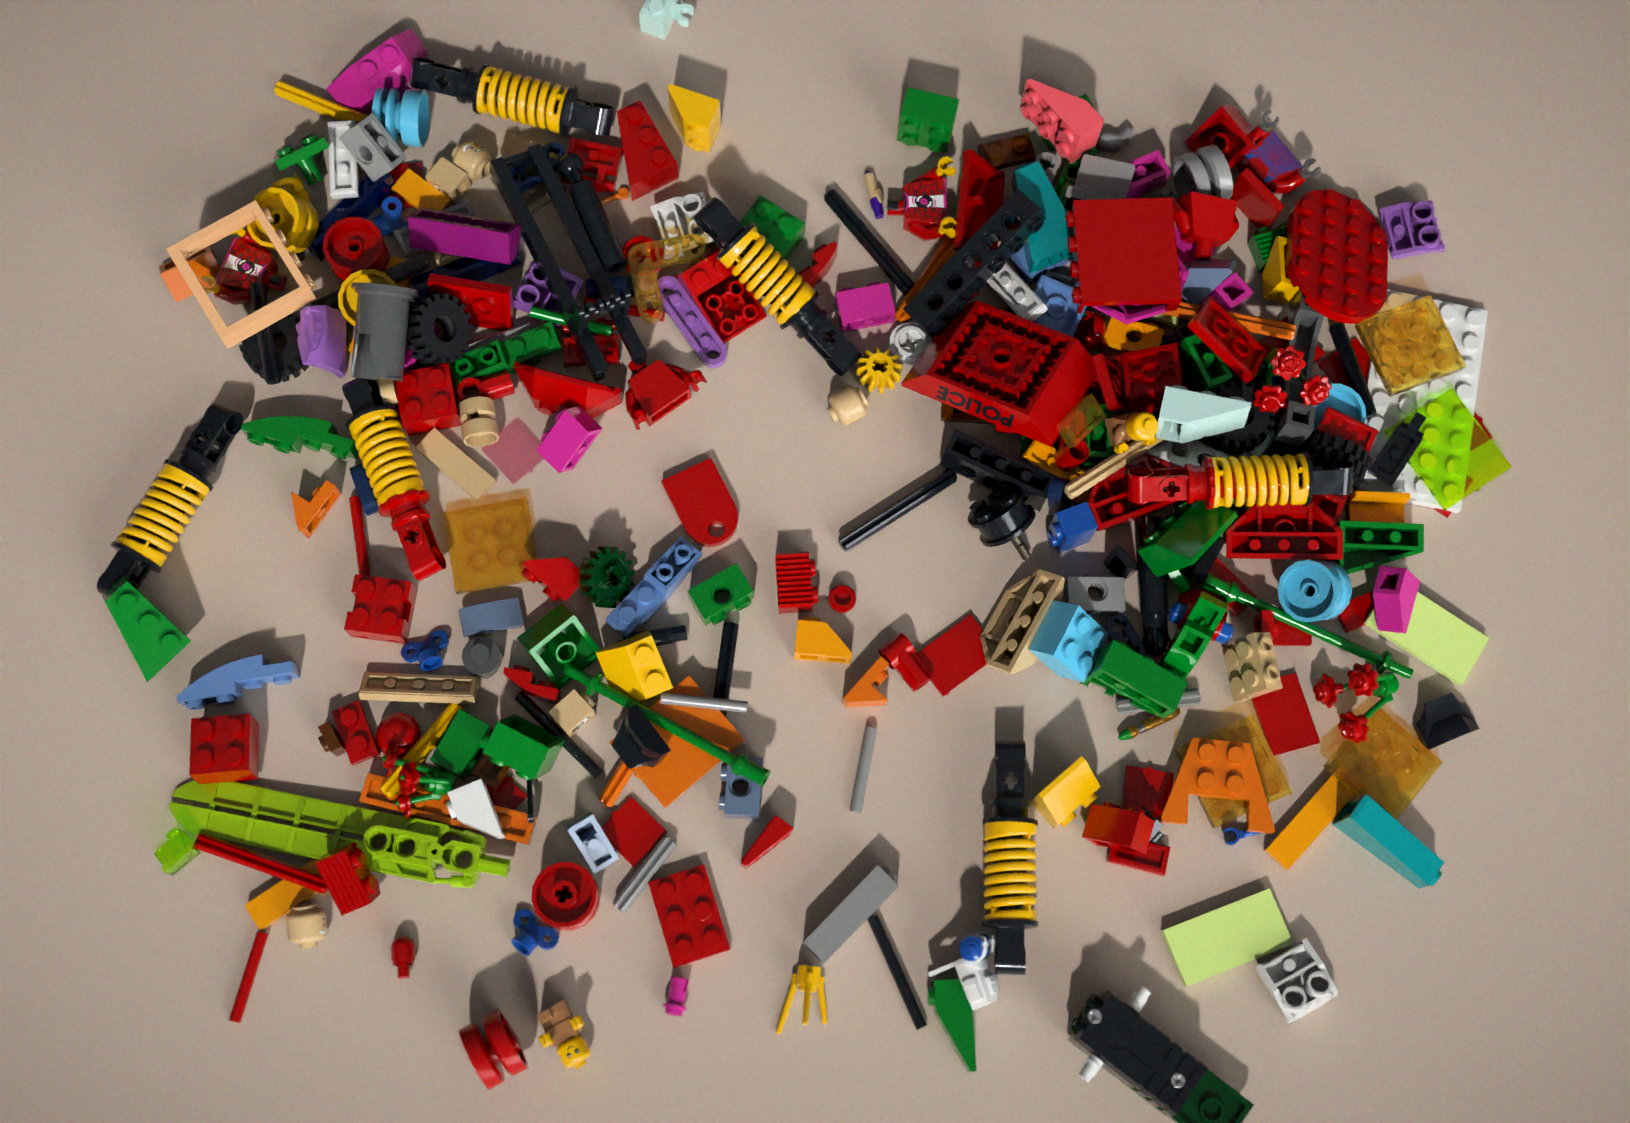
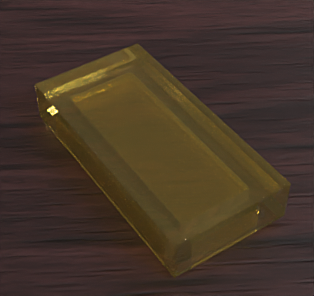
(1080, 421)

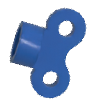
(390, 220)
(427, 651)
(532, 934)

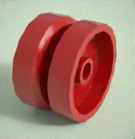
(354, 246)
(548, 893)
(488, 1051)

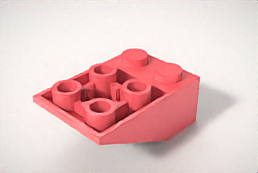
(1062, 119)

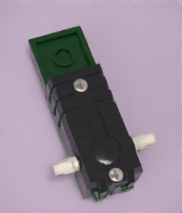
(1151, 1063)

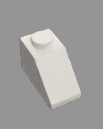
(475, 808)

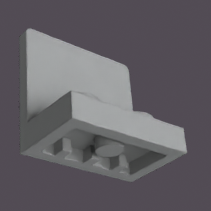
(1101, 179)

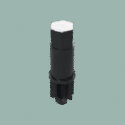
(666, 635)

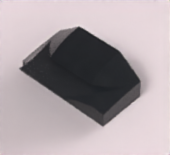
(1444, 721)
(638, 740)

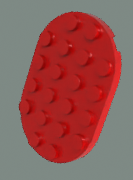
(1337, 256)

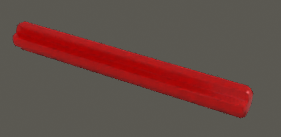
(260, 862)

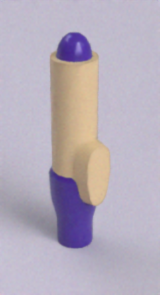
(875, 194)

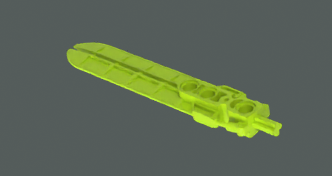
(342, 818)

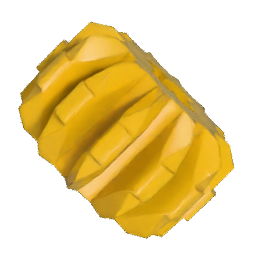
(880, 361)

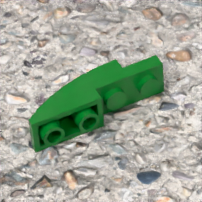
(499, 356)
(291, 432)
(1194, 635)

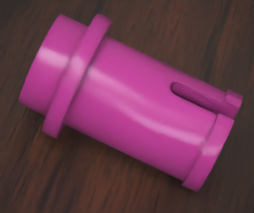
(676, 996)

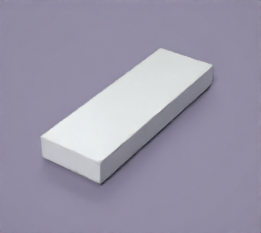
(342, 164)
(1016, 294)

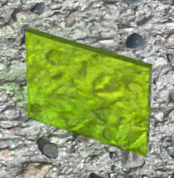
(1454, 451)

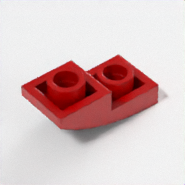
(821, 263)
(525, 681)

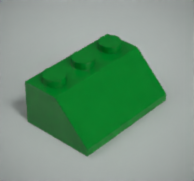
(1184, 536)

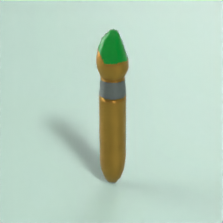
(1132, 731)

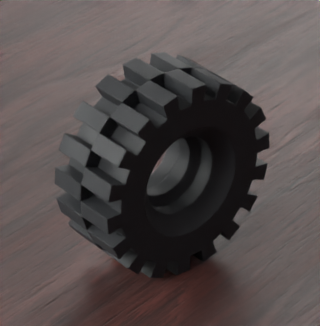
(421, 329)
(288, 358)
(1254, 431)
(1329, 448)

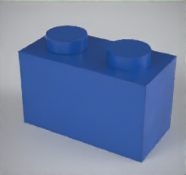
(1071, 528)

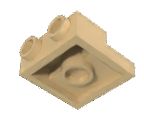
(1252, 666)

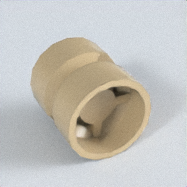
(478, 421)

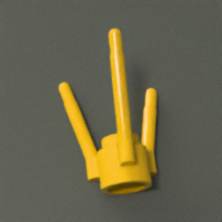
(808, 980)

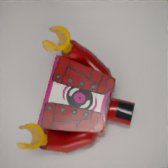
(925, 204)
(244, 264)

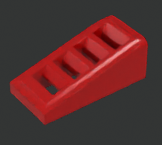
(770, 837)

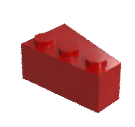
(645, 152)

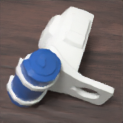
(974, 971)

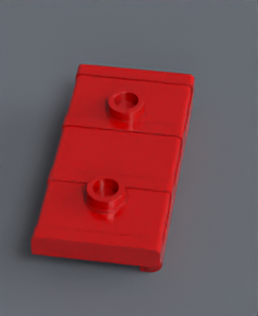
(978, 198)

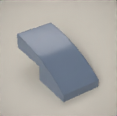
(490, 617)

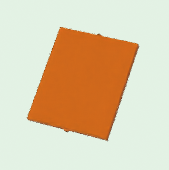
(686, 762)

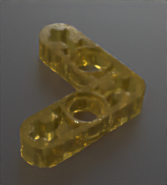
(648, 268)

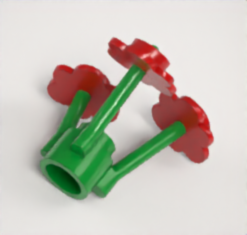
(436, 781)

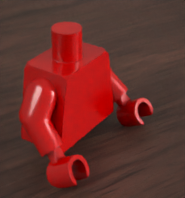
(658, 390)

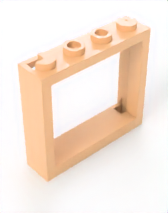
(266, 315)

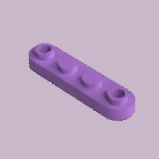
(691, 323)

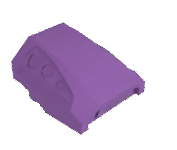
(1411, 229)
(537, 293)
(323, 339)

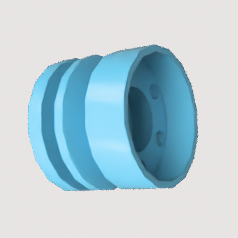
(403, 117)

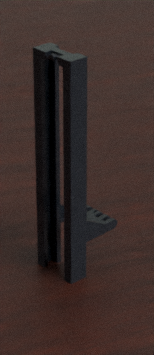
(574, 316)

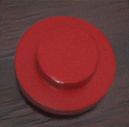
(842, 598)

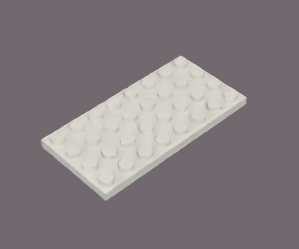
(1467, 330)

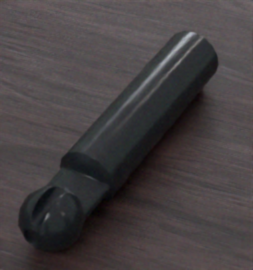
(592, 215)
(1152, 594)

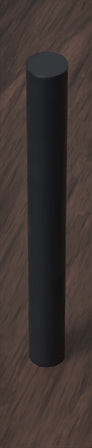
(549, 725)
(897, 972)

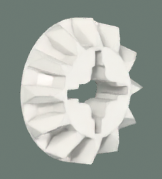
(915, 334)

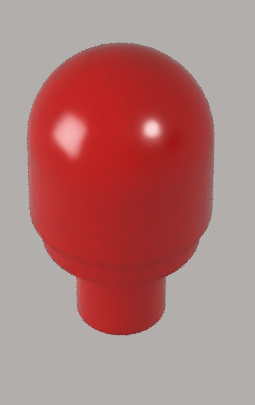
(403, 955)

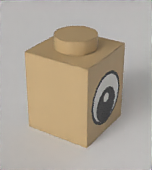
(448, 179)
(573, 712)

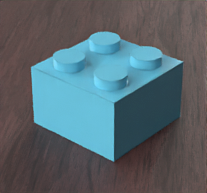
(1068, 641)

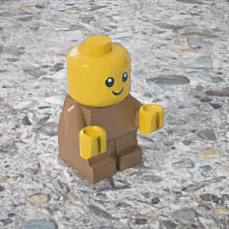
(1131, 427)
(563, 1031)

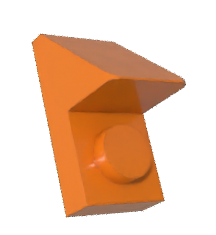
(311, 513)
(863, 692)

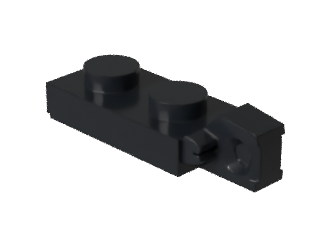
(1398, 450)

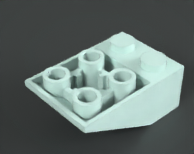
(1198, 415)

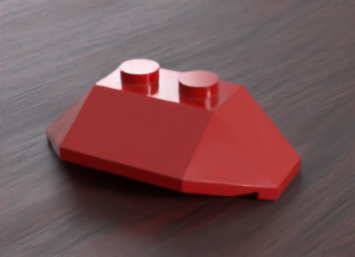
(555, 391)
(1109, 497)
(1284, 534)

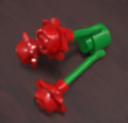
(1287, 364)
(1363, 682)

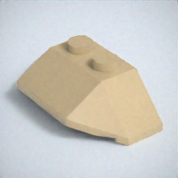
(1018, 620)

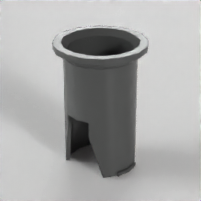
(380, 331)

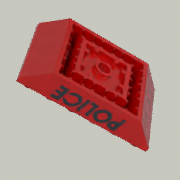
(1027, 393)

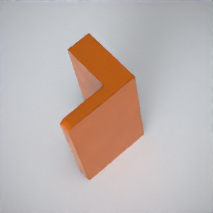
(202, 264)

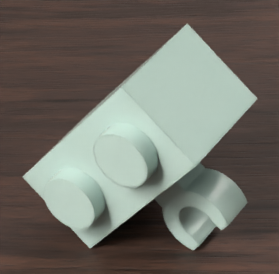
(658, 16)

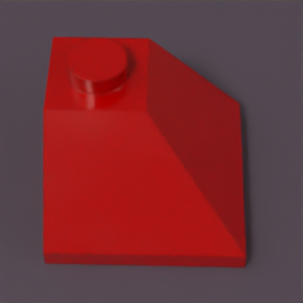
(1227, 131)

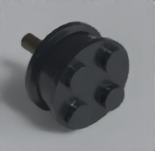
(1003, 518)

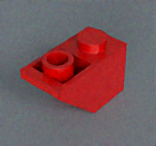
(556, 575)

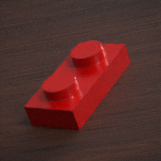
(355, 733)

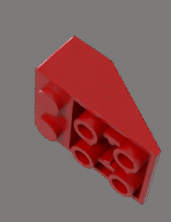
(720, 296)

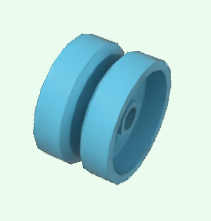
(1343, 400)
(1314, 590)

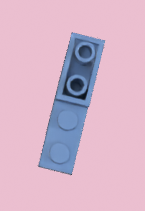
(655, 588)
(227, 682)

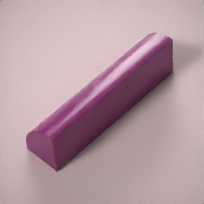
(464, 235)

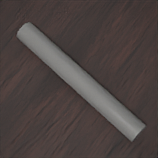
(704, 702)
(863, 770)

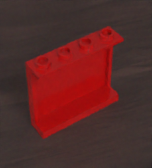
(1123, 252)

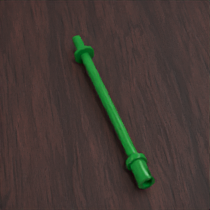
(1231, 592)
(739, 764)

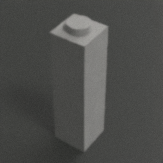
(851, 913)

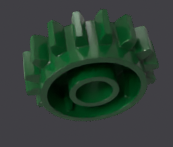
(605, 576)

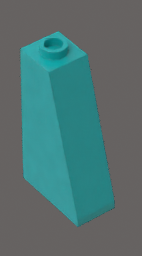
(1050, 242)
(1389, 841)

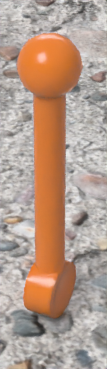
(623, 193)

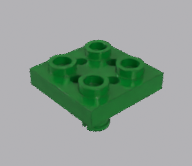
(303, 156)

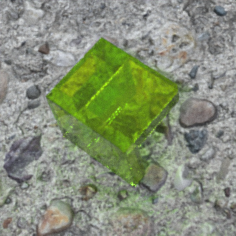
(176, 852)

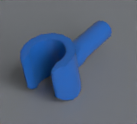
(1239, 834)

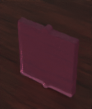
(514, 452)

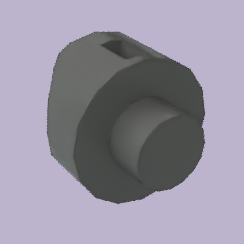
(482, 657)

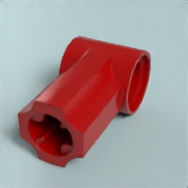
(491, 386)
(1070, 458)
(902, 657)

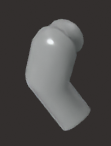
(1114, 142)

